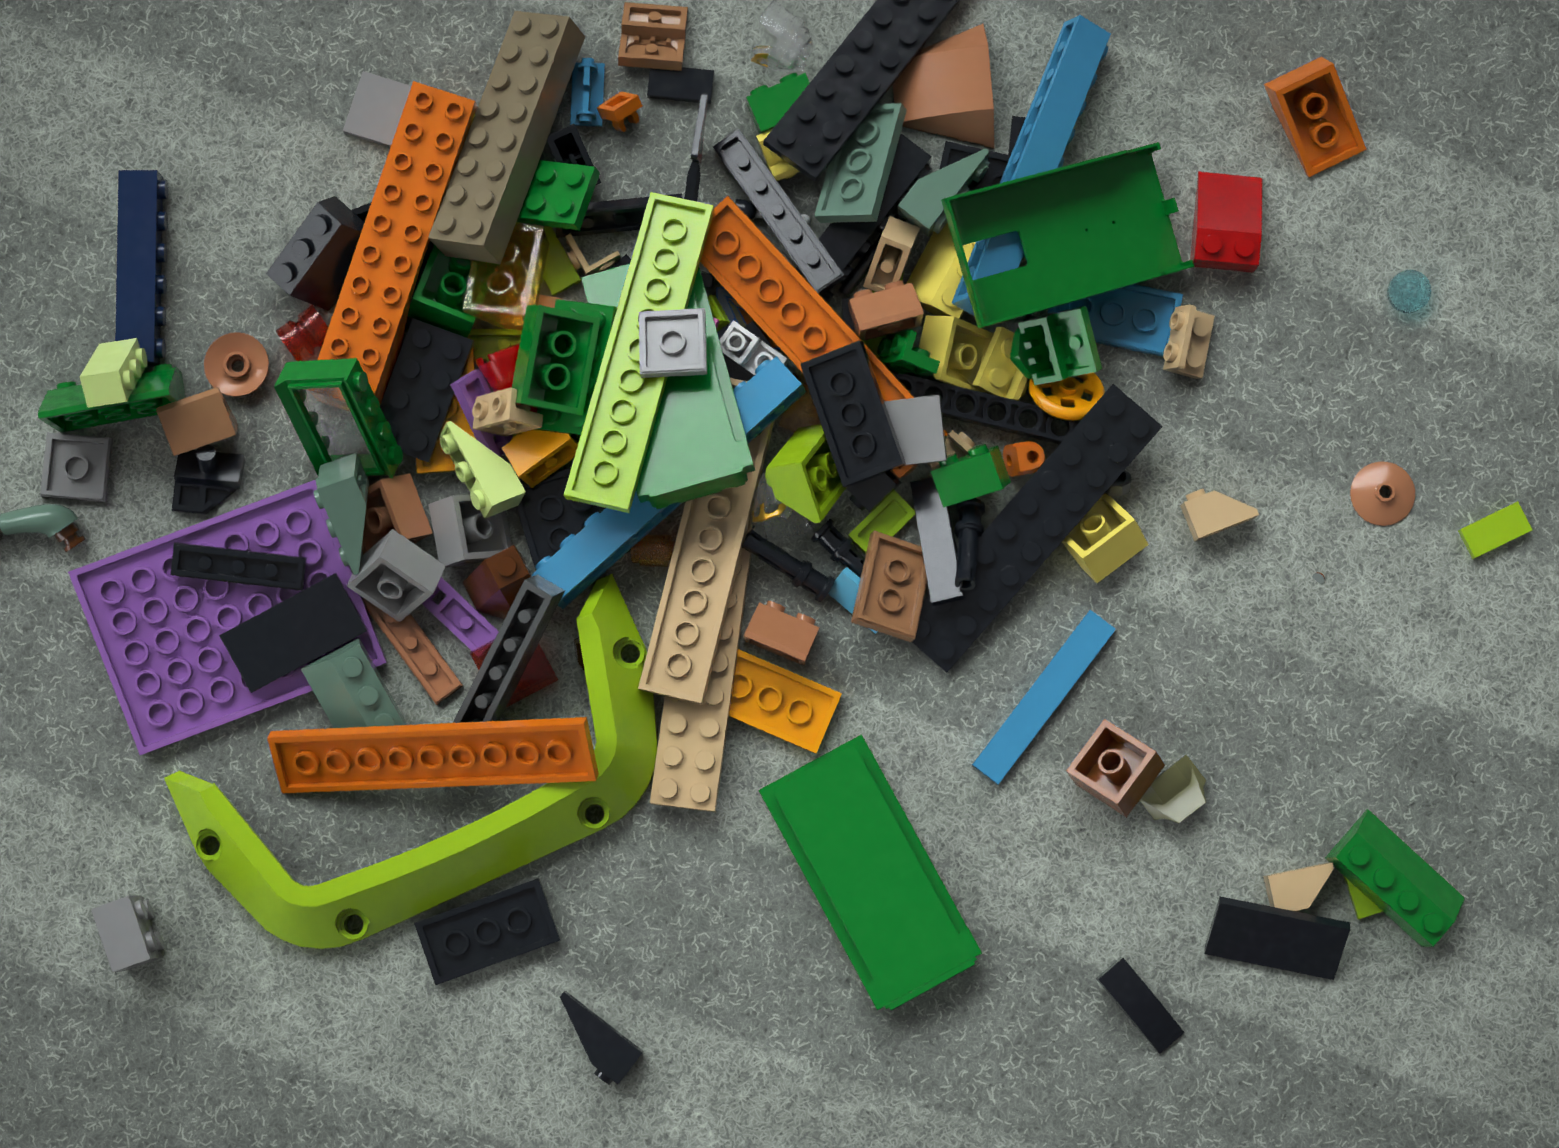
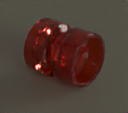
(304, 334)

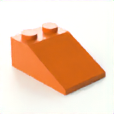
(1316, 115)

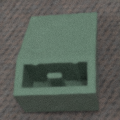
(923, 202)
(343, 494)

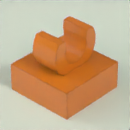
(620, 107)

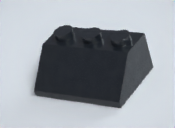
(319, 254)

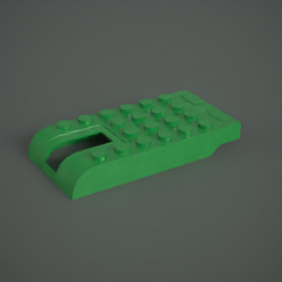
(1079, 229)

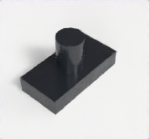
(209, 468)

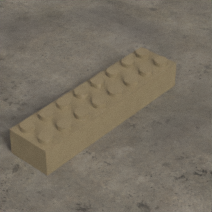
(507, 137)

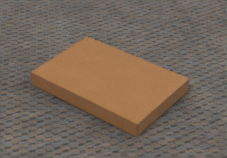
(891, 587)

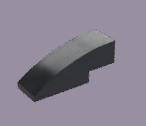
(1140, 1005)

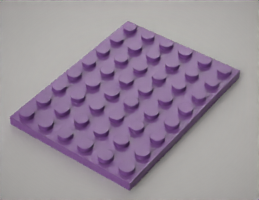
(165, 629)

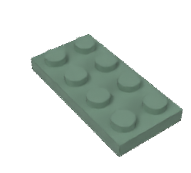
(862, 168)

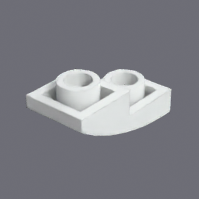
(747, 348)

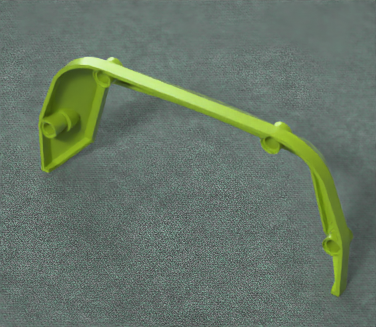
(468, 856)

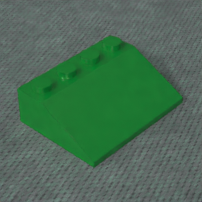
(67, 408)

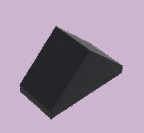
(568, 147)

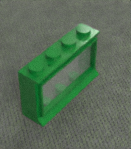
(338, 414)

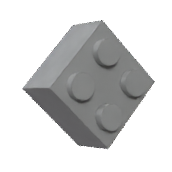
(396, 575)
(128, 932)

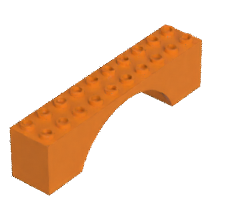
(395, 235)

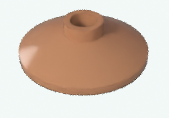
(228, 350)
(1369, 502)

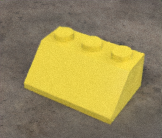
(939, 274)

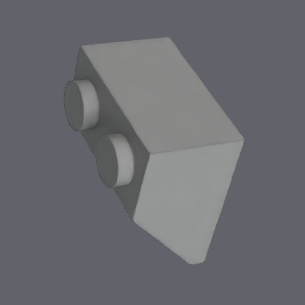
(463, 532)

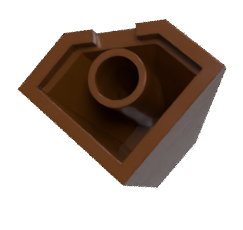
(497, 582)

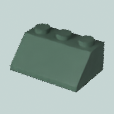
(352, 689)

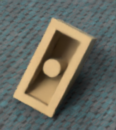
(891, 254)
(1214, 513)
(1296, 888)

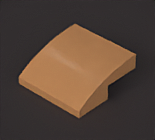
(653, 36)

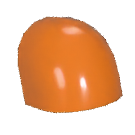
(1023, 458)

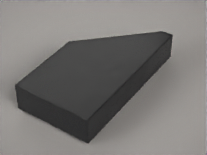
(198, 498)

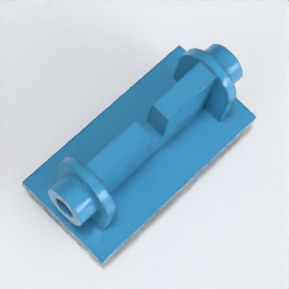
(587, 93)

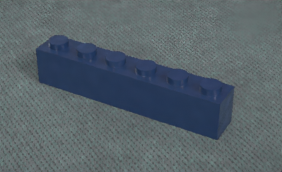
(141, 260)

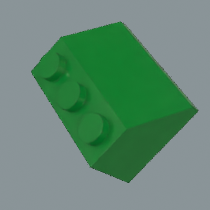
(555, 359)

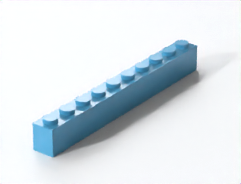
(1043, 135)
(615, 532)

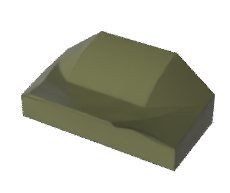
(1175, 792)

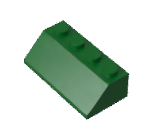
(1396, 880)

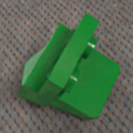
(1055, 346)

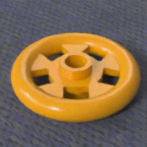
(1068, 393)

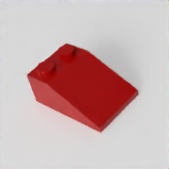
(1227, 222)

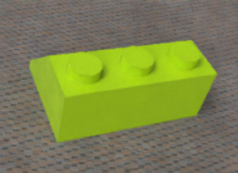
(806, 474)

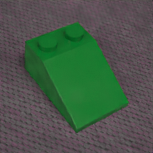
(442, 294)

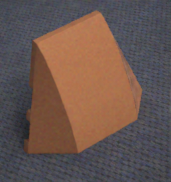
(950, 89)

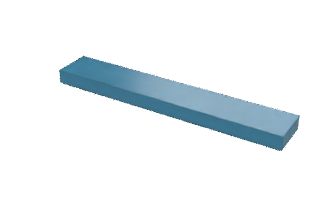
(1043, 697)

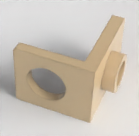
(579, 261)

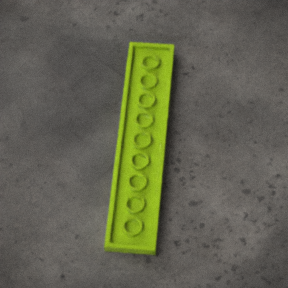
(622, 402)

